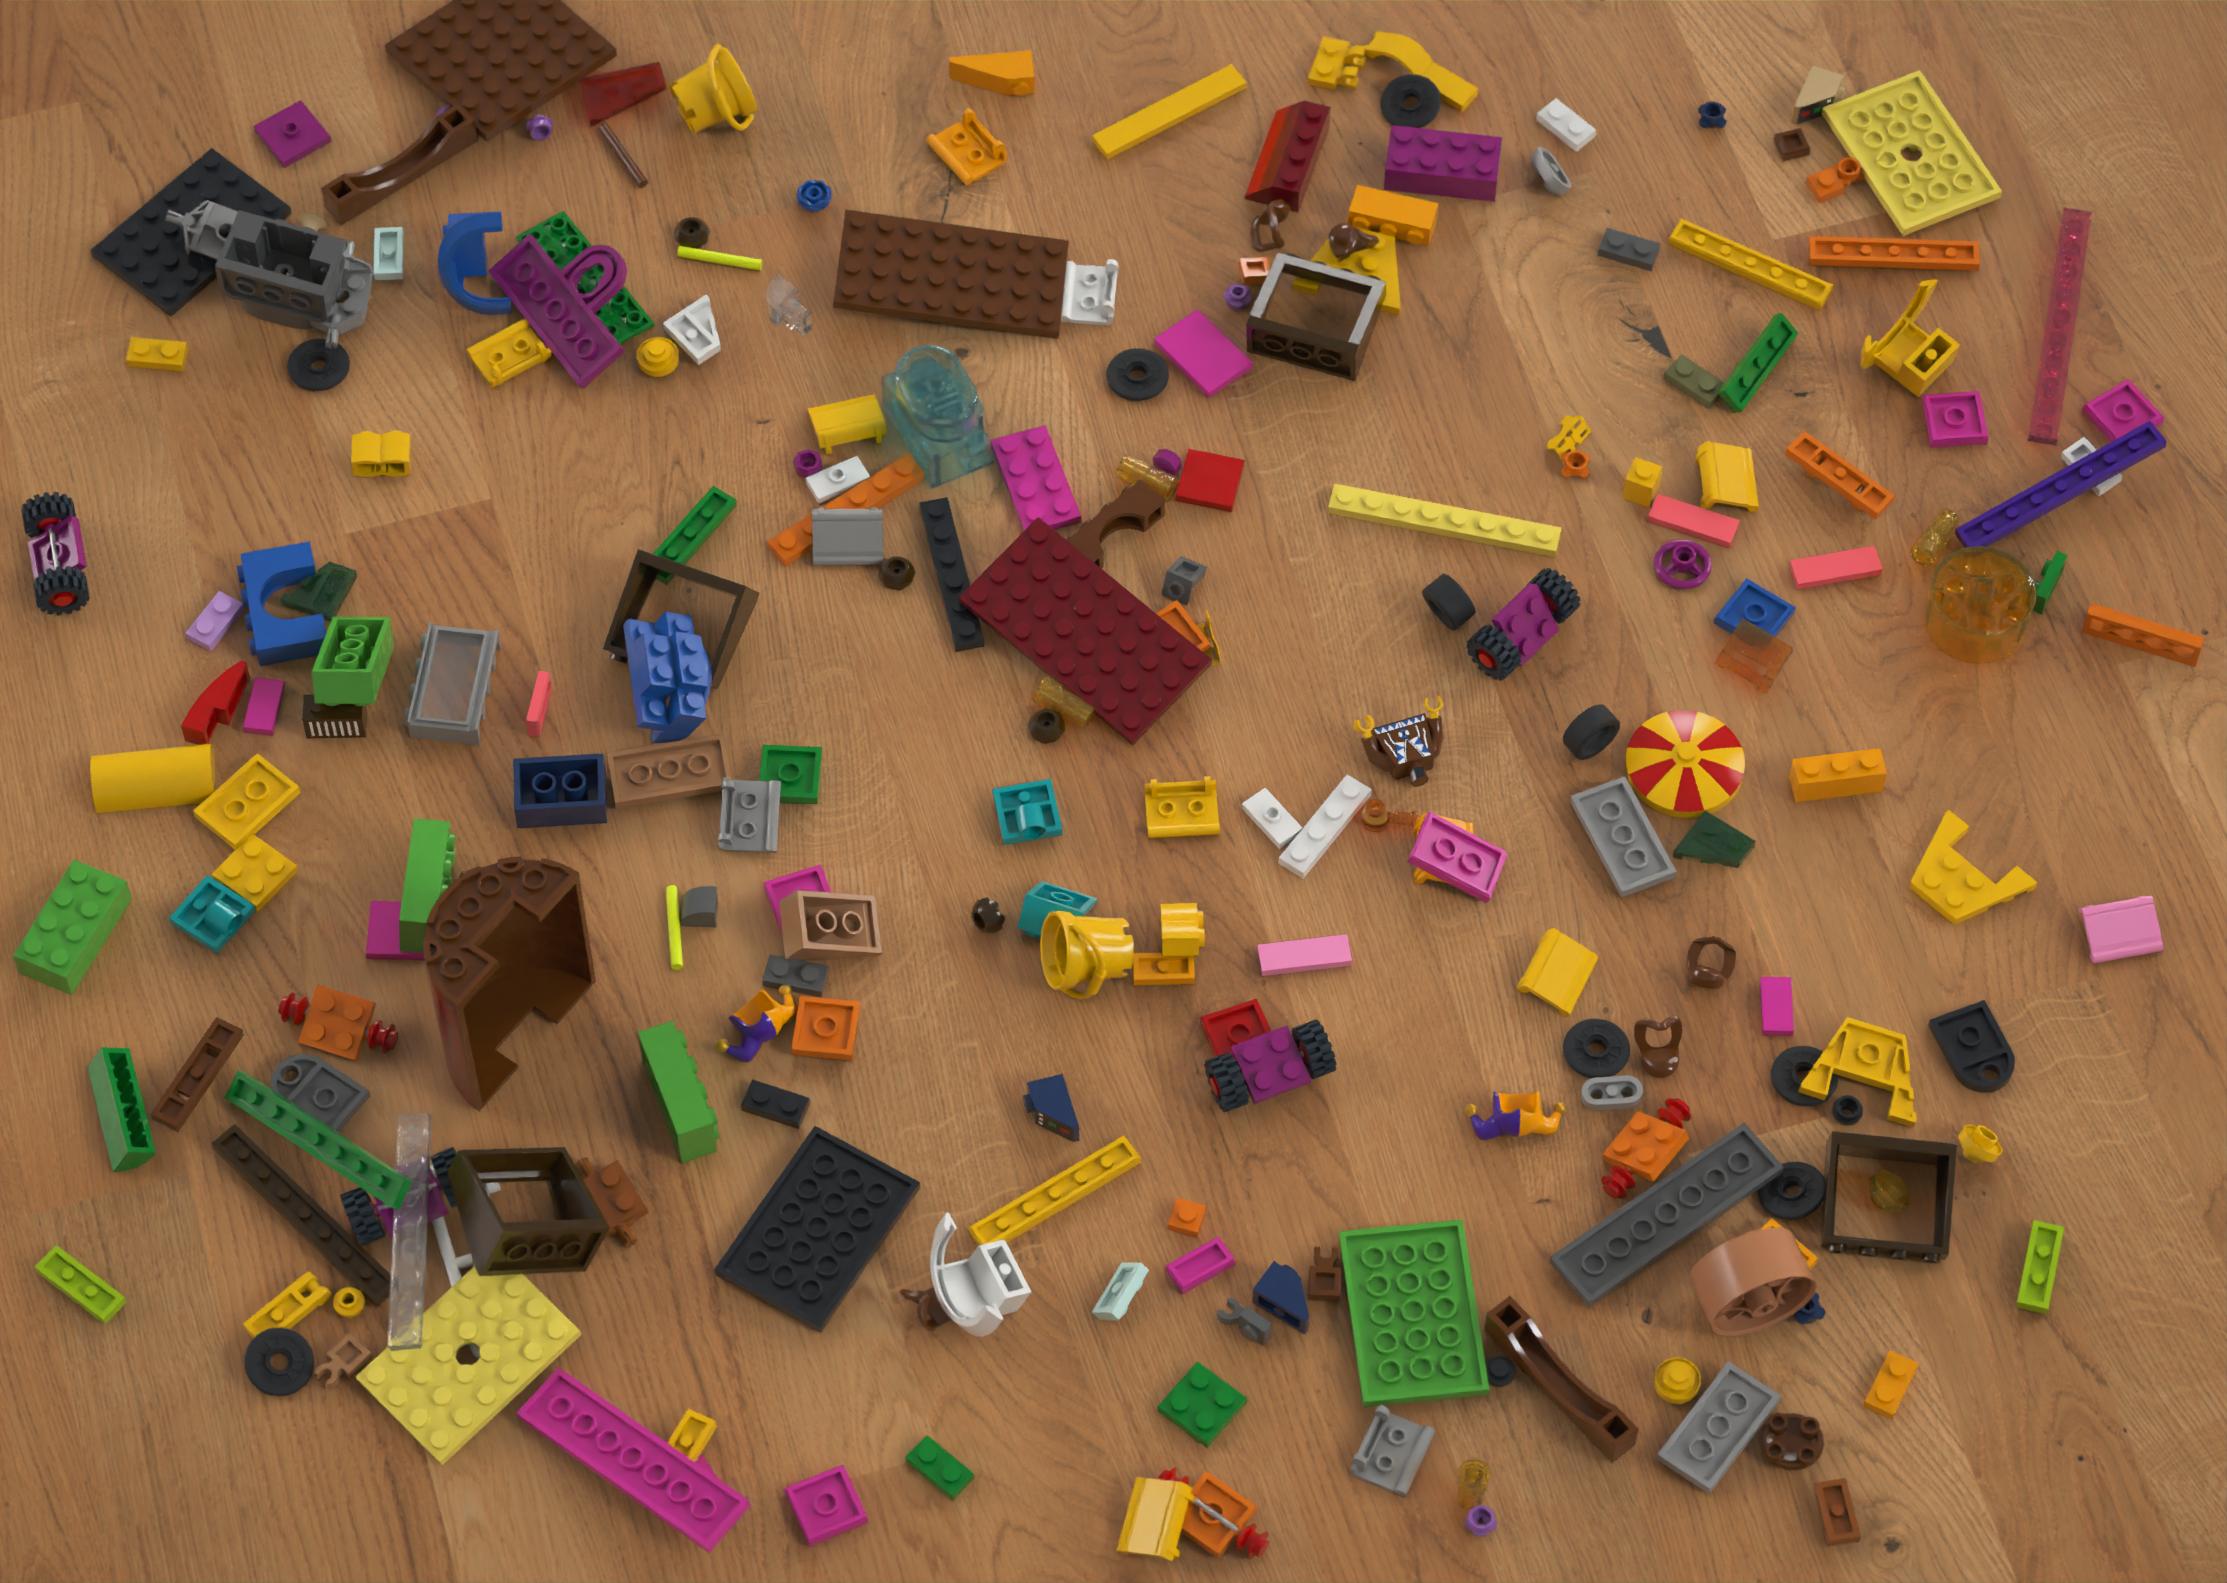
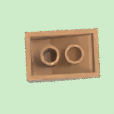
(829, 925)

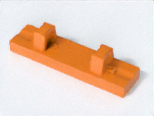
(1839, 475)

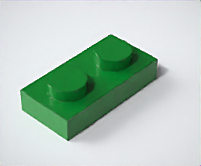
(2051, 574)
(939, 1467)

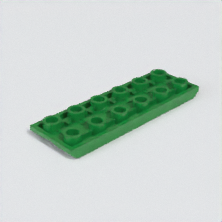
(563, 243)

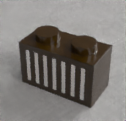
(333, 721)

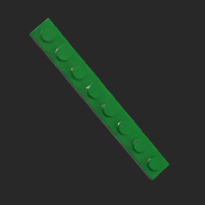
(318, 1139)

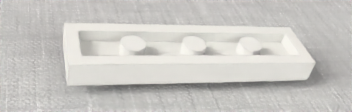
(1324, 826)

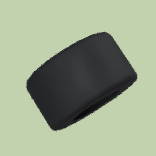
(1449, 601)

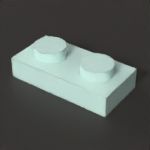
(388, 253)
(1120, 1291)

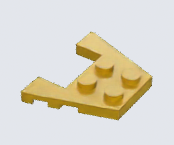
(1375, 261)
(1955, 884)
(1871, 1057)

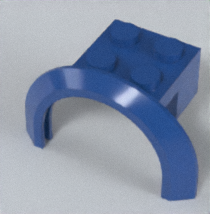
(465, 255)

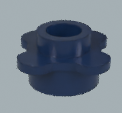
(1712, 109)
(1809, 1316)

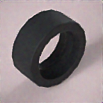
(1591, 732)

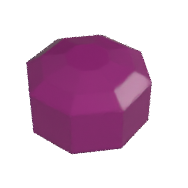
(1167, 461)
(807, 463)

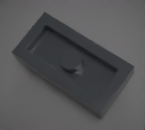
(775, 1104)

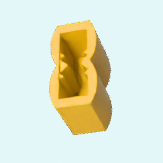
(381, 454)
(1181, 929)

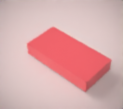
(539, 704)

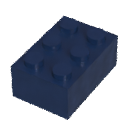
(560, 791)

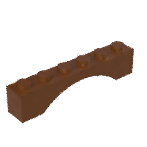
(359, 191)
(1595, 1417)

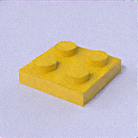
(255, 871)

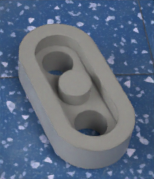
(1551, 171)
(1610, 1091)

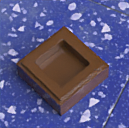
(1792, 144)

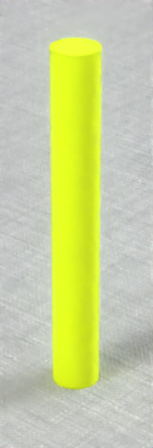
(719, 258)
(674, 927)

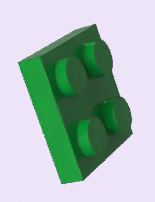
(796, 769)
(1202, 1404)

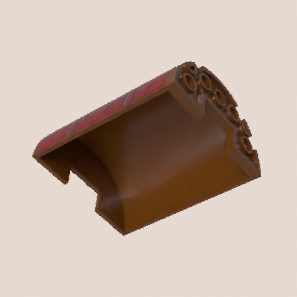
(494, 953)

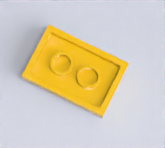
(246, 801)

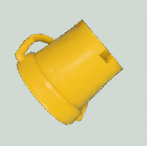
(714, 93)
(1083, 951)

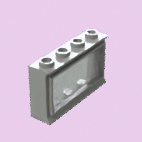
(451, 684)

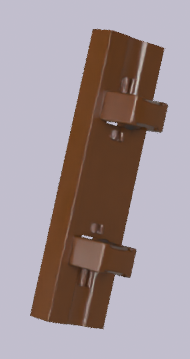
(197, 1074)

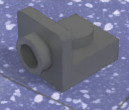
(1182, 579)

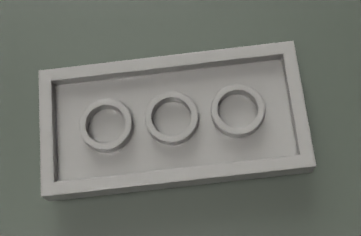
(1623, 836)
(1718, 1427)

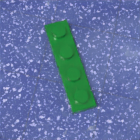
(1758, 362)
(695, 529)

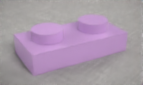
(215, 621)

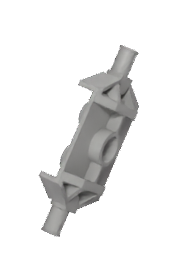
(203, 226)
(352, 313)

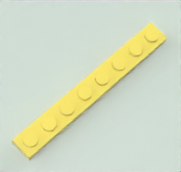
(1444, 520)

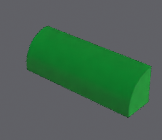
(121, 1108)

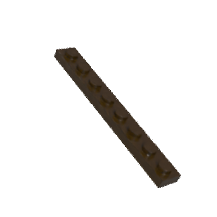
(304, 1214)

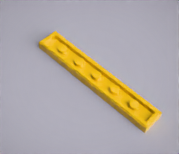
(1169, 111)
(1750, 264)
(1056, 1193)

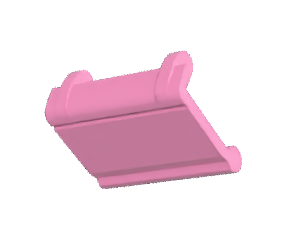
(2122, 929)

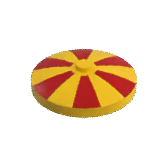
(1684, 763)

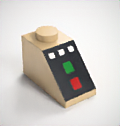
(1819, 90)

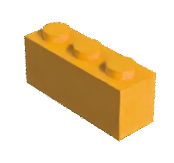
(1393, 215)
(1837, 775)

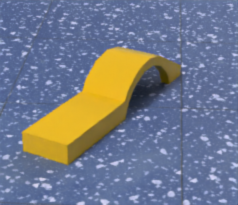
(1417, 61)

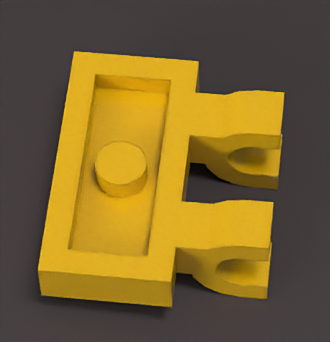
(1329, 62)

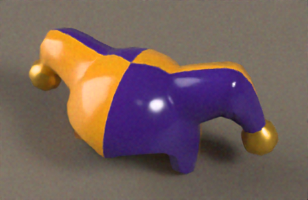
(758, 1023)
(1515, 1116)

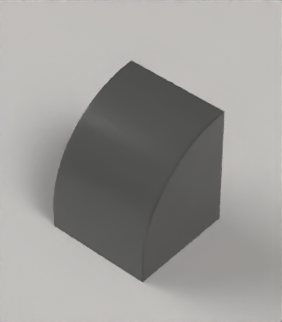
(700, 907)

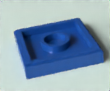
(1757, 607)

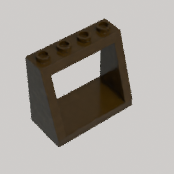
(1306, 347)
(636, 591)
(1899, 1150)
(533, 1245)

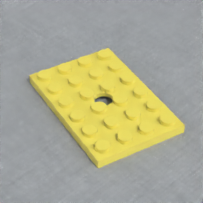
(1911, 115)
(450, 1401)

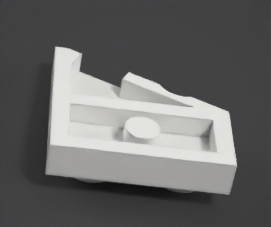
(695, 330)

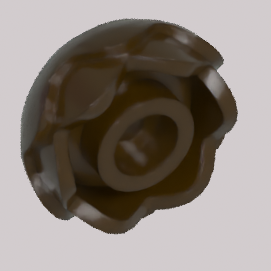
(692, 240)
(896, 580)
(1044, 733)
(987, 916)

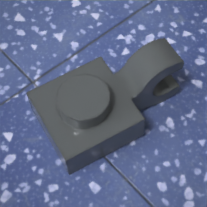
(1250, 1323)

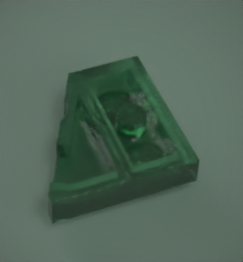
(322, 592)
(1715, 842)

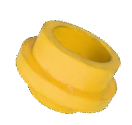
(348, 1310)

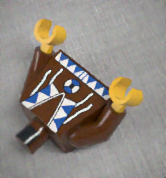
(1405, 745)

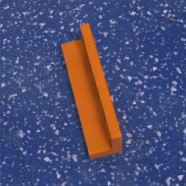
(2143, 634)

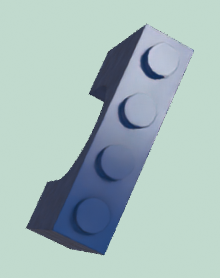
(263, 574)

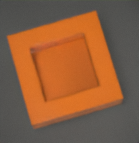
(1825, 184)
(1254, 270)
(1187, 1217)

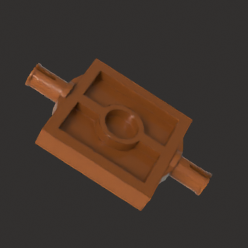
(614, 1197)

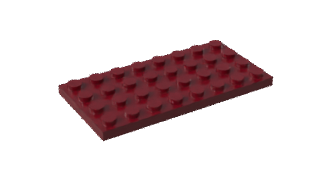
(1085, 630)

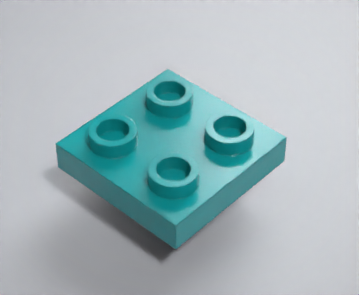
(1027, 812)
(212, 914)

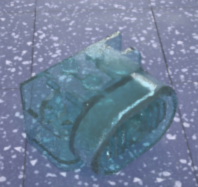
(937, 413)

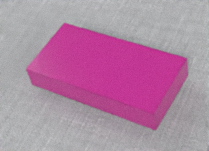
(264, 706)
(1776, 1006)
(1200, 1265)

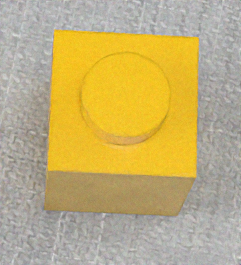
(1642, 482)

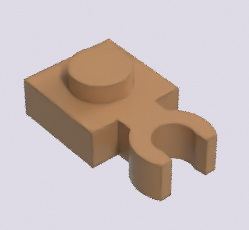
(344, 1358)

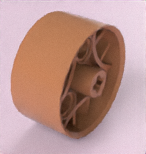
(1752, 1282)

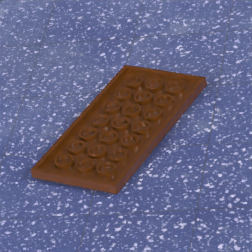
(951, 274)

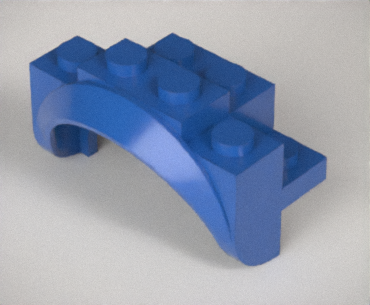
(668, 662)

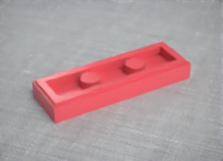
(1693, 520)
(1835, 567)

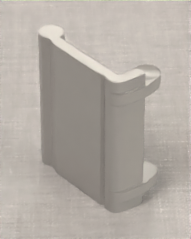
(847, 536)
(749, 816)
(1391, 1452)

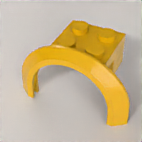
(1908, 351)

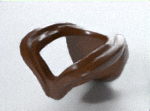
(1276, 212)
(1346, 239)
(1707, 976)
(1663, 1060)
(927, 1304)

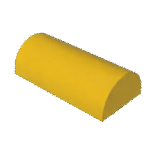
(152, 778)

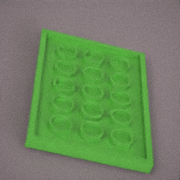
(1413, 1313)

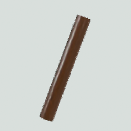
(623, 155)

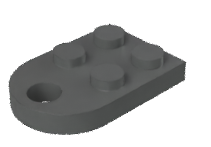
(320, 1089)

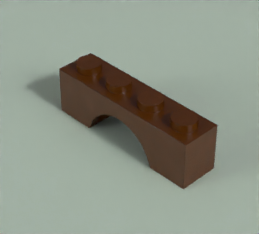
(1135, 509)

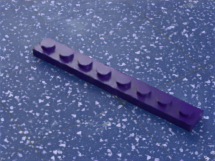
(2061, 487)

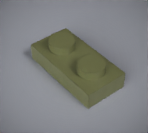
(1694, 381)

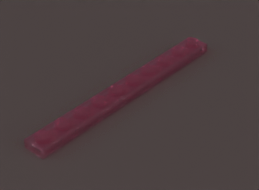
(2059, 327)

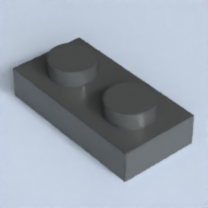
(1629, 249)
(800, 975)

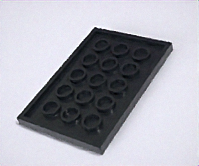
(153, 252)
(817, 1229)

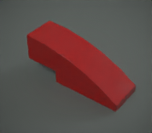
(216, 704)

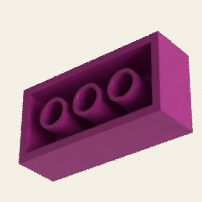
(1442, 163)

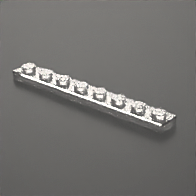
(410, 1234)

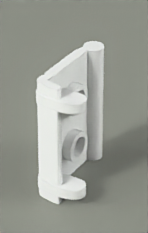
(1089, 293)

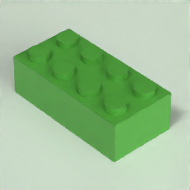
(352, 660)
(426, 878)
(72, 927)
(678, 1091)

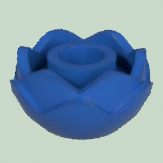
(810, 189)

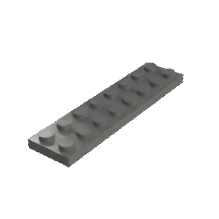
(1666, 1215)

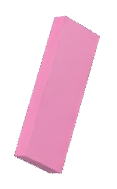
(1304, 955)

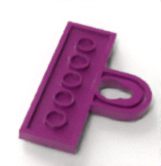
(558, 310)

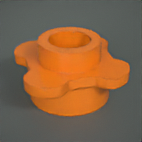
(1848, 165)
(1578, 458)

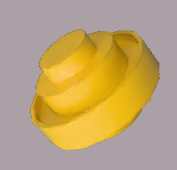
(657, 357)
(1979, 1144)
(1677, 1380)

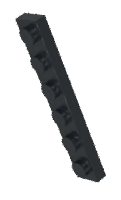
(950, 573)

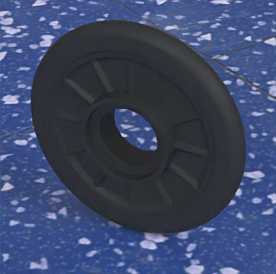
(1408, 86)
(322, 379)
(1137, 389)
(1596, 1031)
(1785, 1079)
(1799, 1205)
(275, 1381)

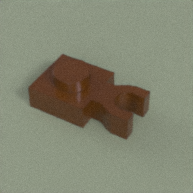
(1325, 1278)

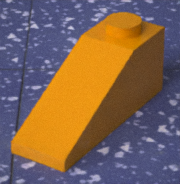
(998, 72)

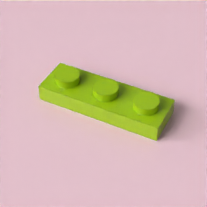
(2039, 1267)
(80, 1284)

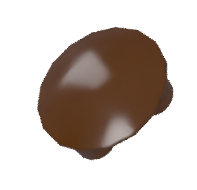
(1792, 1441)

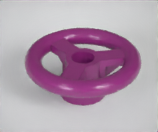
(1683, 561)

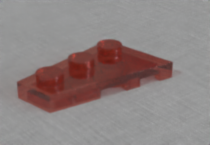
(620, 90)

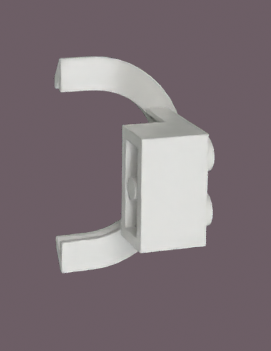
(978, 1288)

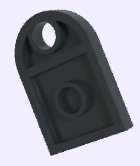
(1973, 1045)

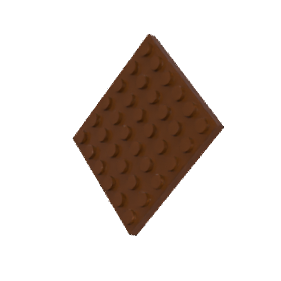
(500, 56)

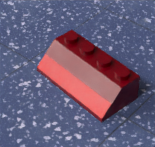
(1290, 154)

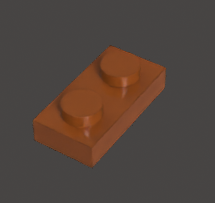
(1836, 1512)

